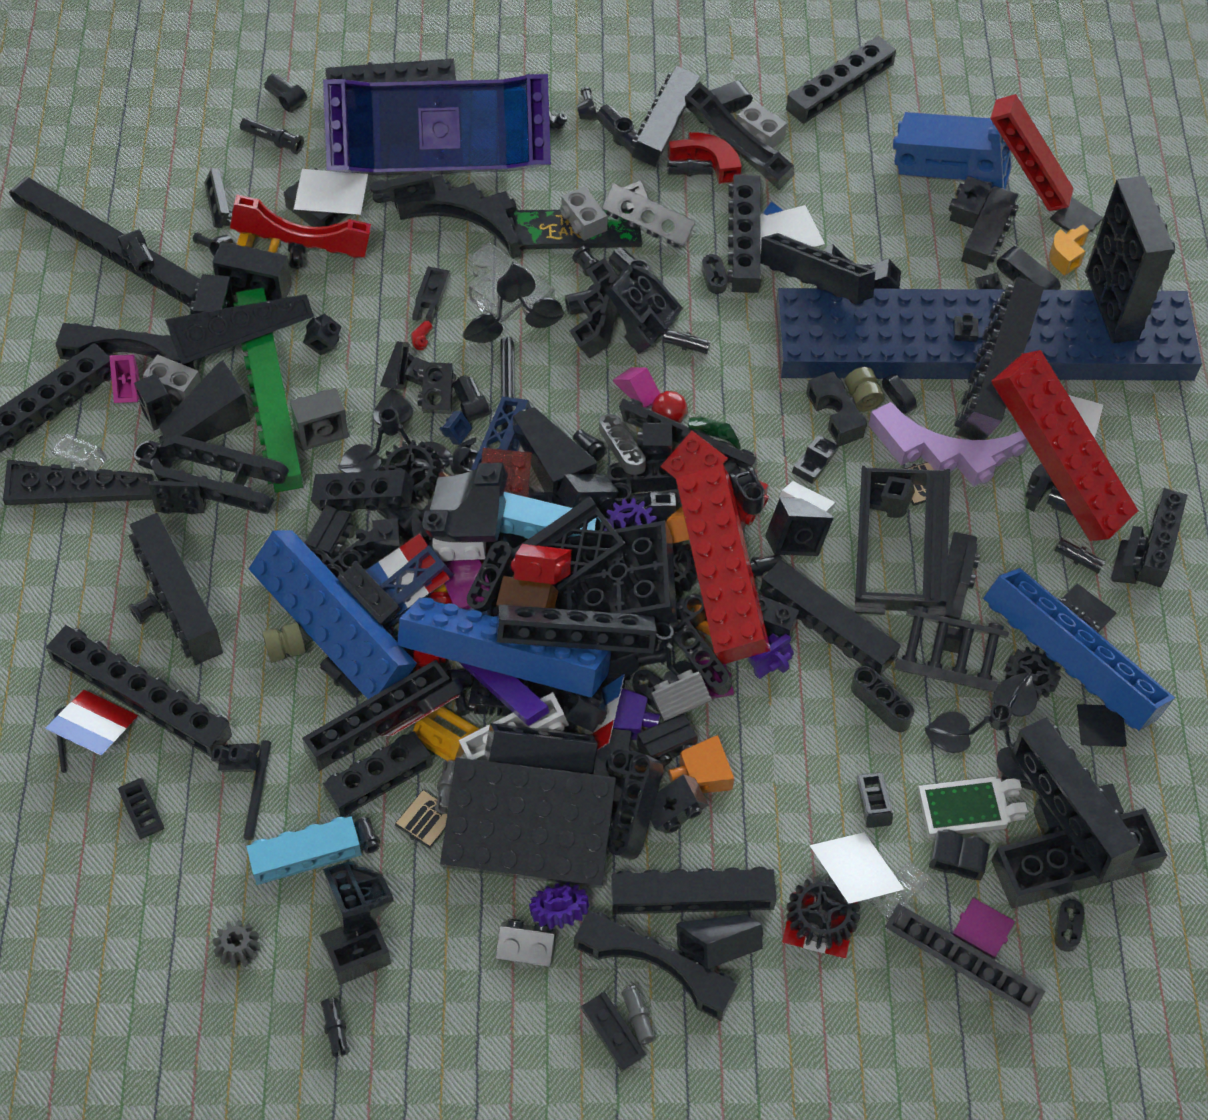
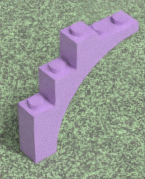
(972, 457)

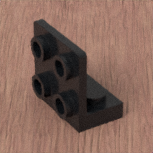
(177, 497)

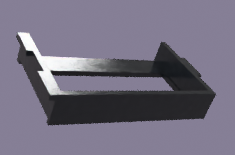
(935, 544)

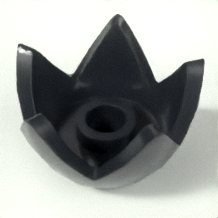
(463, 457)

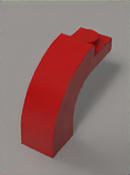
(704, 148)

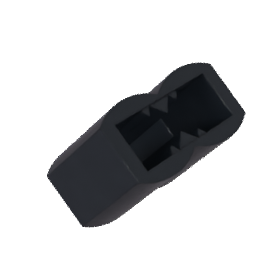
(959, 855)

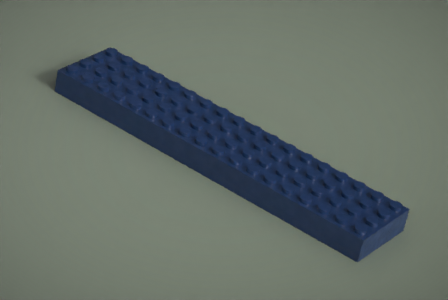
(914, 336)

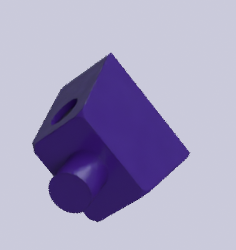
(632, 714)

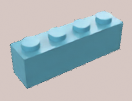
(529, 516)
(303, 850)

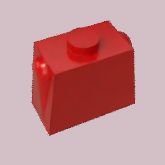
(541, 564)

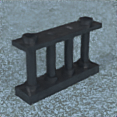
(959, 673)

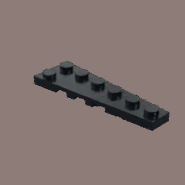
(222, 328)
(636, 415)
(39, 484)

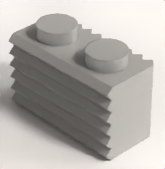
(681, 695)

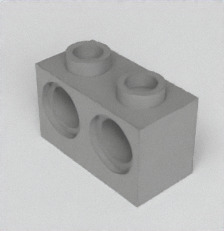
(763, 124)
(583, 213)
(175, 377)

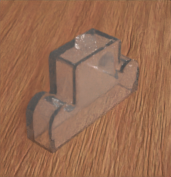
(488, 266)

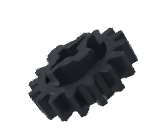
(1042, 670)

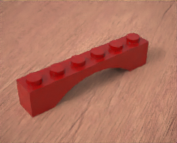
(254, 217)

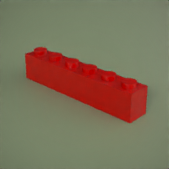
(1032, 152)

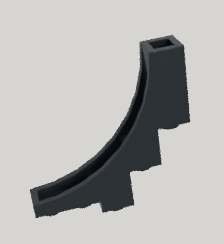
(467, 203)

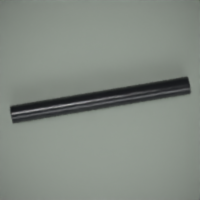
(257, 790)

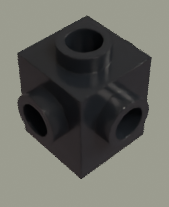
(322, 334)

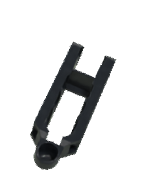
(162, 456)

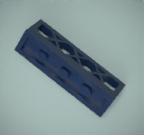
(509, 439)
(421, 578)

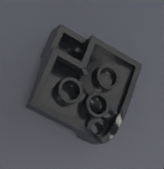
(643, 306)
(468, 505)

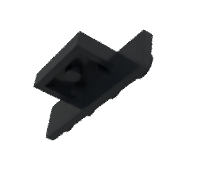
(961, 561)

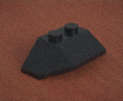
(357, 894)

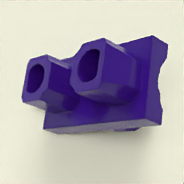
(775, 659)

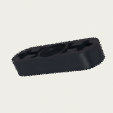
(504, 562)

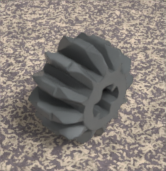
(226, 949)

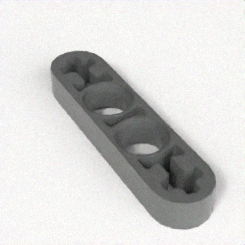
(612, 426)

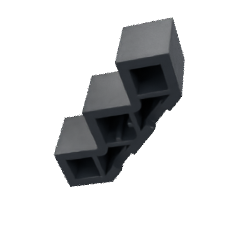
(595, 331)

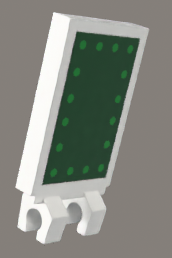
(970, 805)

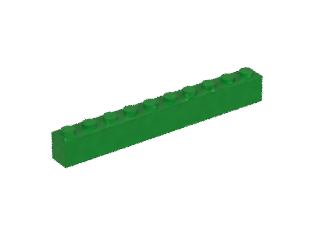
(270, 399)

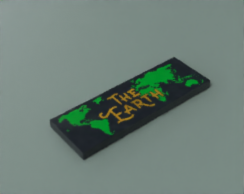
(552, 231)

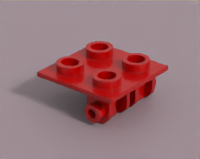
(692, 456)

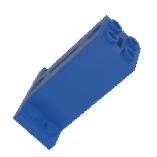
(952, 148)

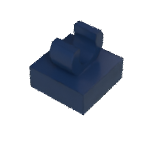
(456, 427)

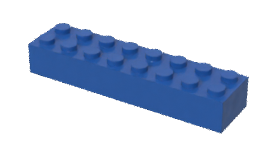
(330, 614)
(472, 640)
(1078, 649)

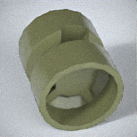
(864, 389)
(283, 642)

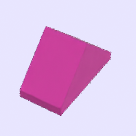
(124, 375)
(638, 385)

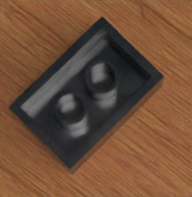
(253, 270)

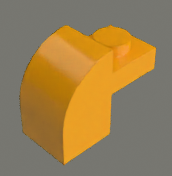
(1066, 249)

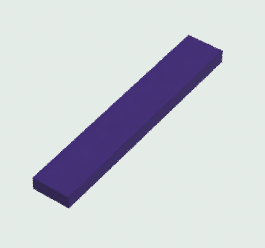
(511, 693)

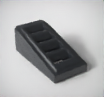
(397, 367)
(134, 793)
(875, 815)

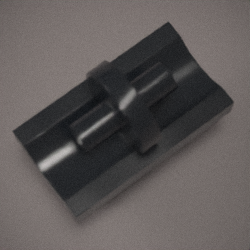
(236, 757)

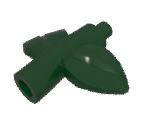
(714, 429)

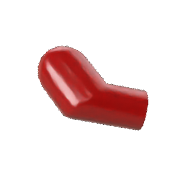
(418, 336)

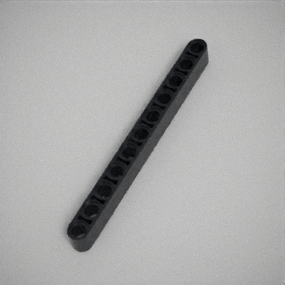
(101, 238)

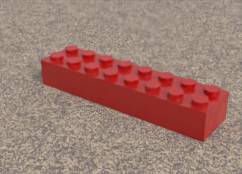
(1065, 445)
(722, 565)

